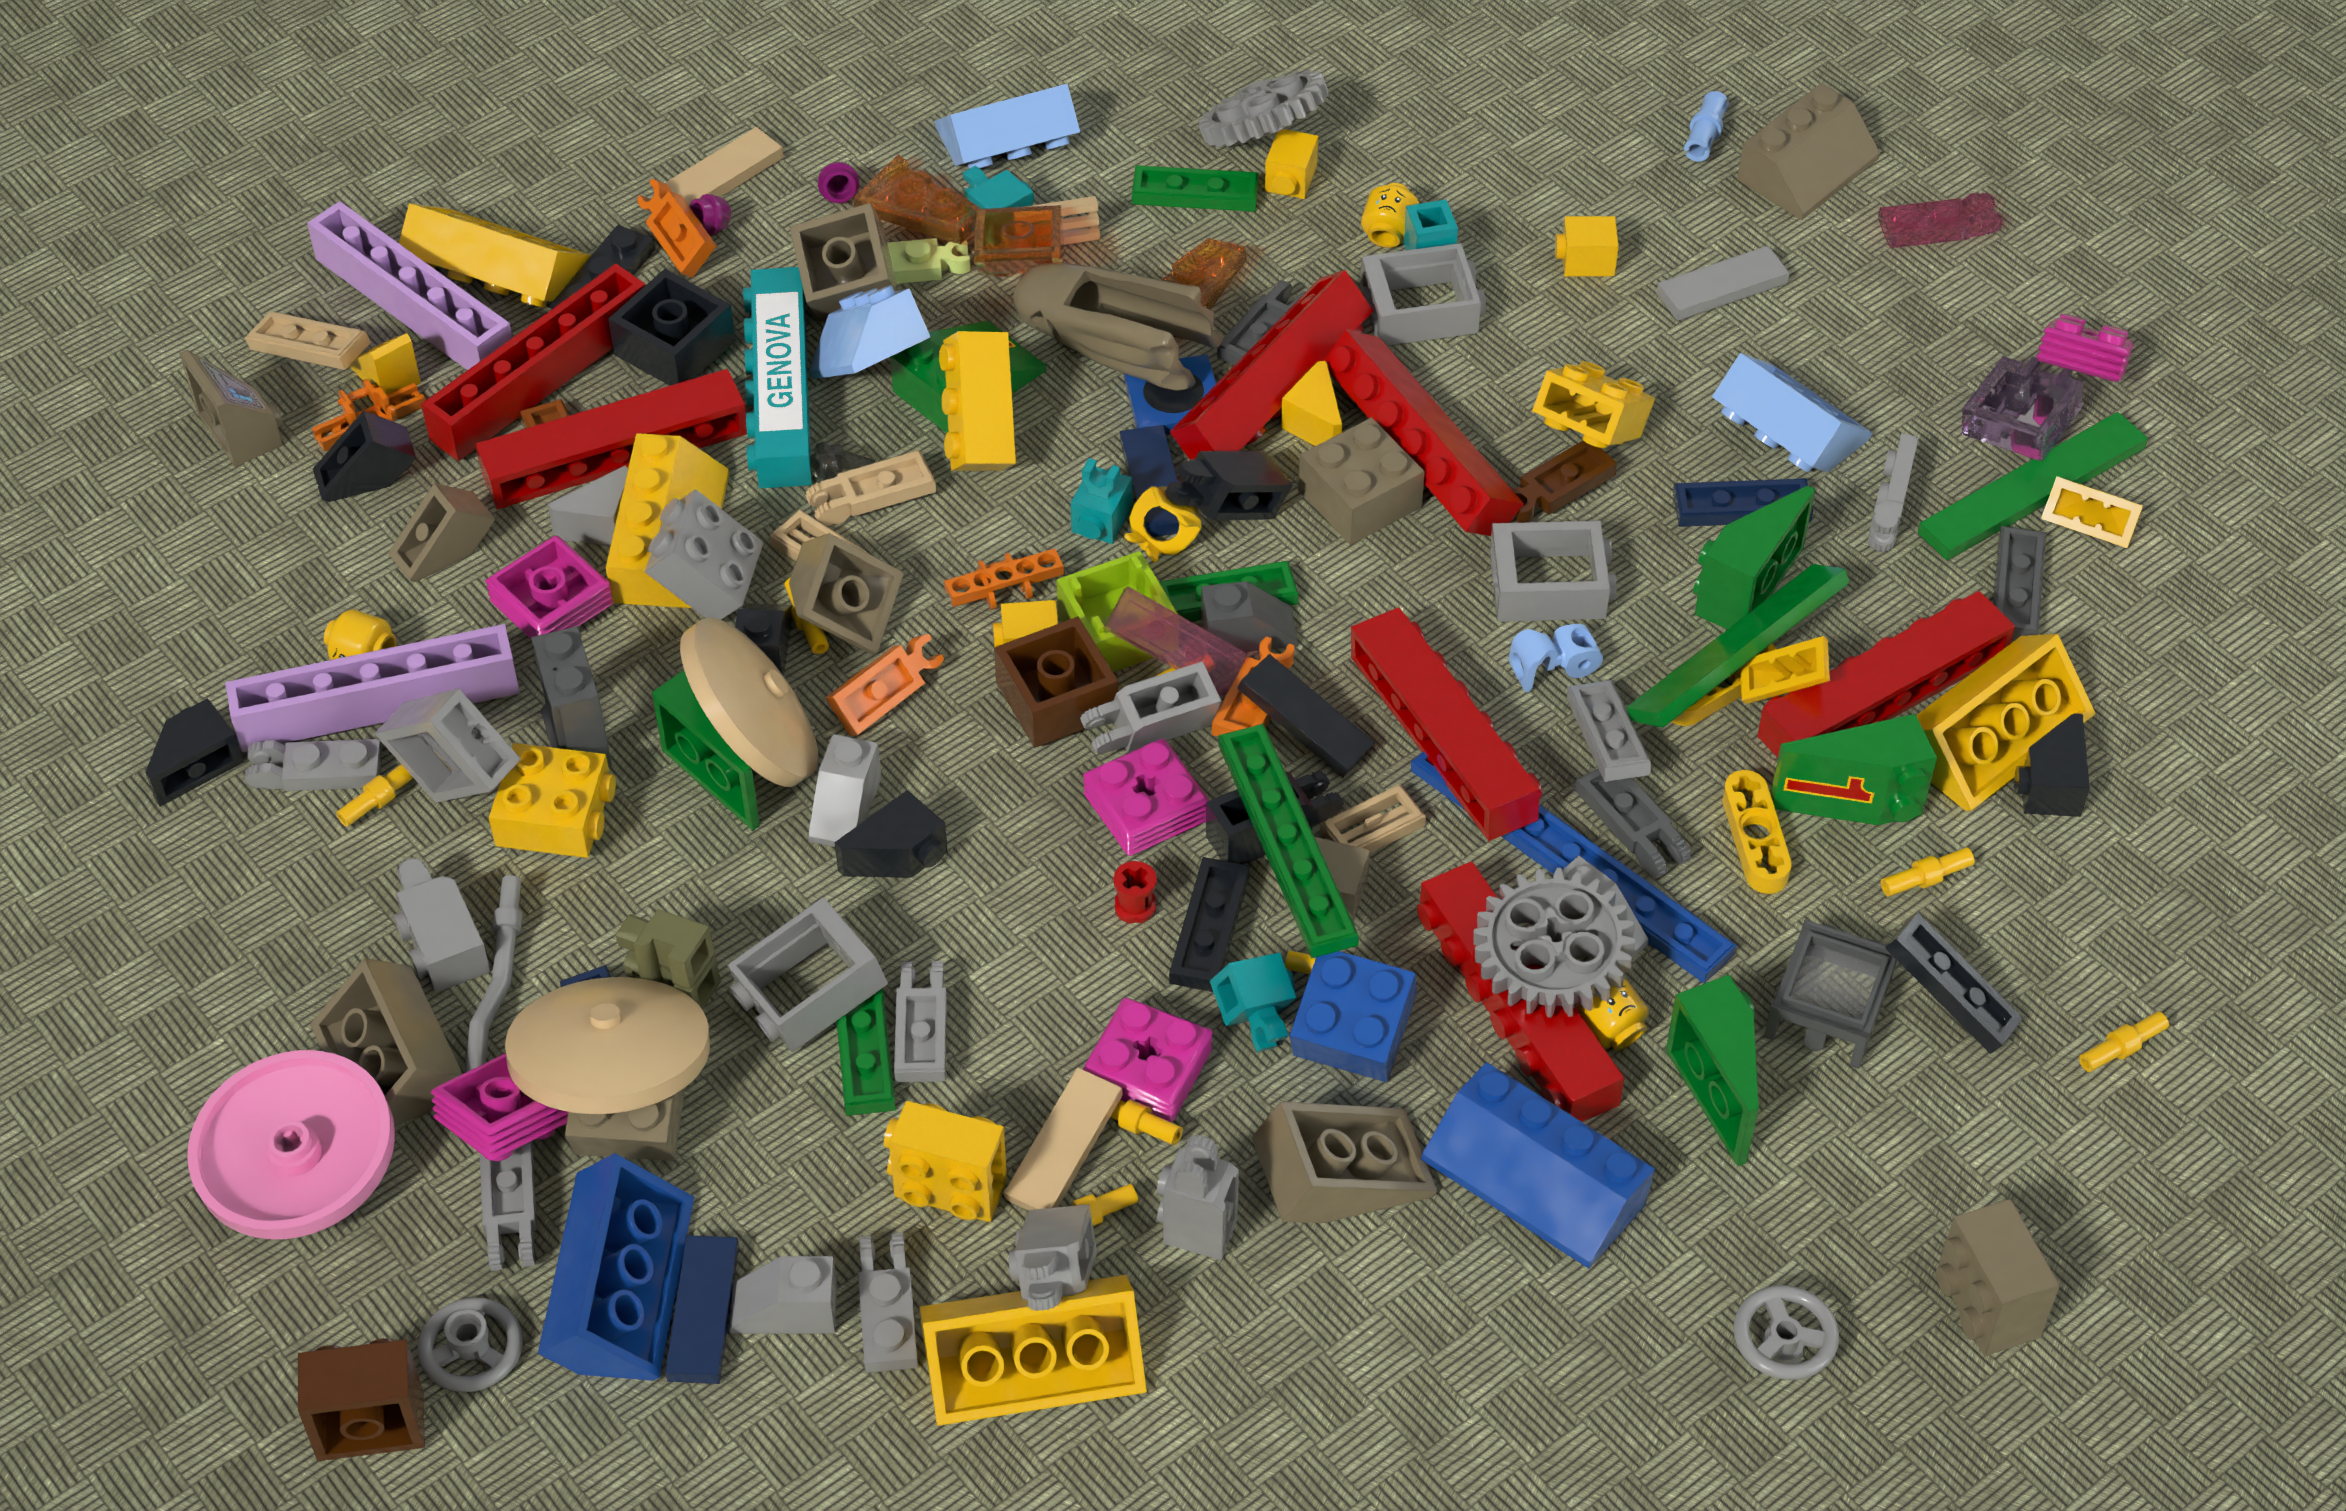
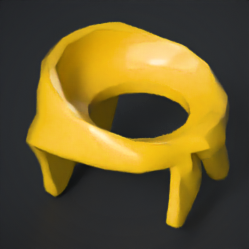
(1186, 515)

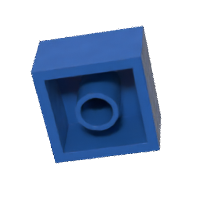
(1353, 1014)

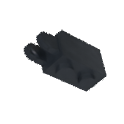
(1231, 485)
(1231, 828)

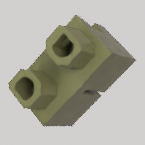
(671, 953)

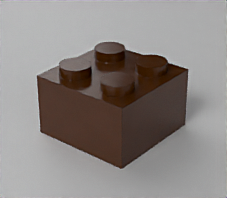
(1053, 679)
(361, 1399)

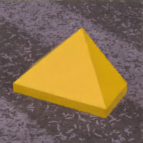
(2092, 512)
(1785, 670)

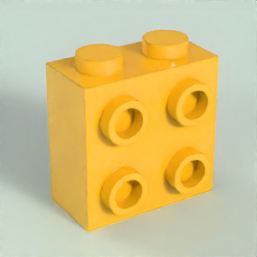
(1593, 404)
(552, 801)
(947, 1160)

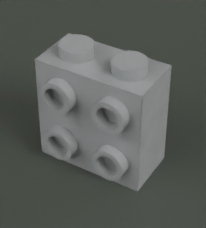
(703, 556)

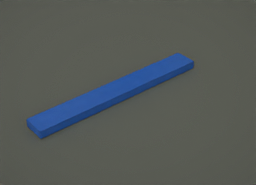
(1665, 922)

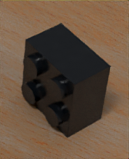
(672, 329)

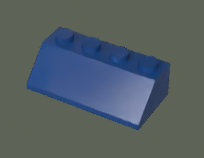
(1539, 1165)
(616, 1272)

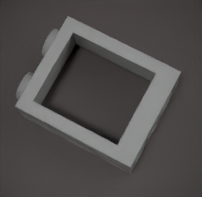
(1415, 269)
(1550, 599)
(788, 947)

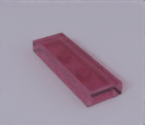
(1173, 638)

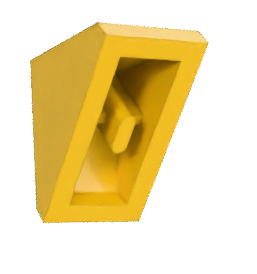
(389, 364)
(1311, 407)

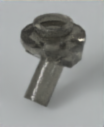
(831, 459)

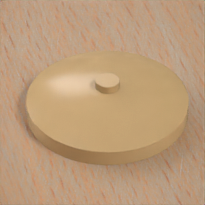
(749, 702)
(607, 1045)

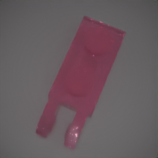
(1939, 220)

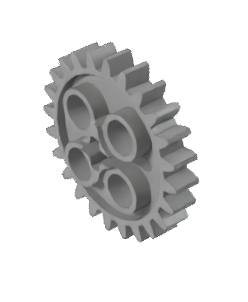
(1263, 108)
(1554, 942)

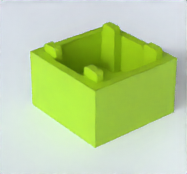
(1094, 595)

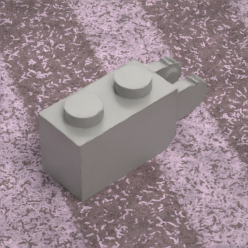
(1155, 710)
(439, 927)
(1198, 1199)
(1053, 1254)

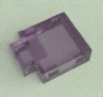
(2022, 407)

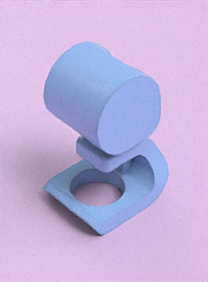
(1570, 648)

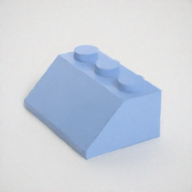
(1009, 127)
(867, 331)
(1788, 415)

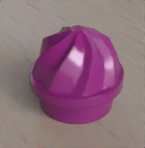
(838, 182)
(712, 213)

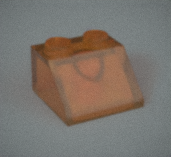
(1017, 239)

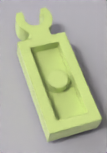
(925, 259)

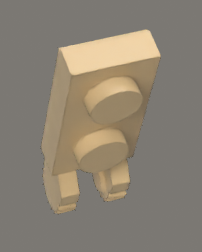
(871, 488)

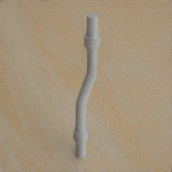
(506, 927)

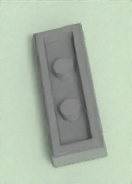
(1722, 283)
(1608, 731)

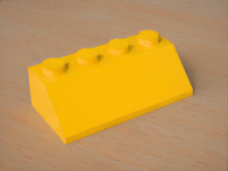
(490, 253)
(657, 473)
(1997, 713)
(1006, 1359)

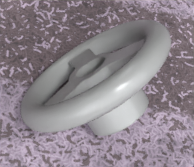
(464, 1320)
(1781, 1356)

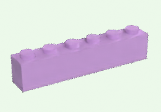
(406, 286)
(369, 686)

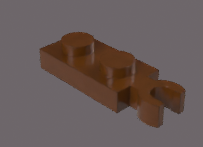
(1563, 479)

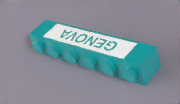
(779, 378)

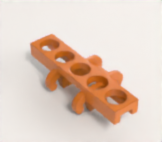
(390, 403)
(986, 577)

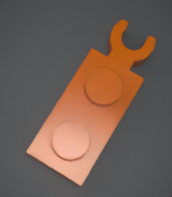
(677, 228)
(881, 685)
(1237, 709)

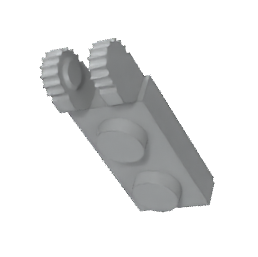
(1892, 494)
(313, 764)
(921, 1027)
(509, 1204)
(887, 1310)

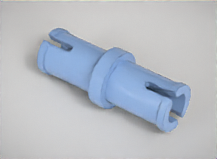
(1706, 126)

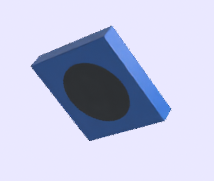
(1166, 407)

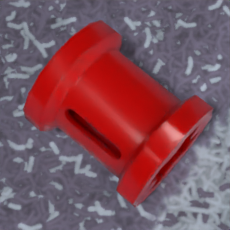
(1134, 888)

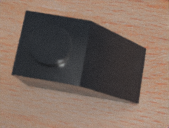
(364, 458)
(768, 628)
(191, 752)
(2056, 771)
(893, 841)

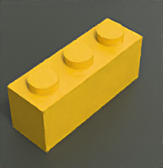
(978, 401)

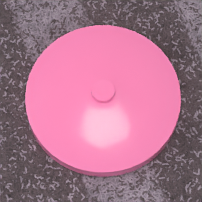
(291, 1144)

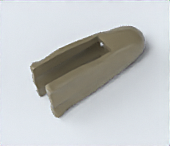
(1073, 305)

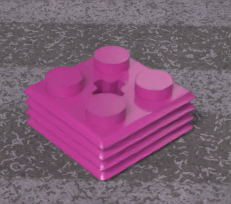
(2085, 349)
(549, 589)
(1145, 796)
(1173, 1049)
(493, 1112)

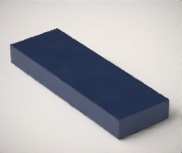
(1150, 465)
(1728, 500)
(702, 1309)

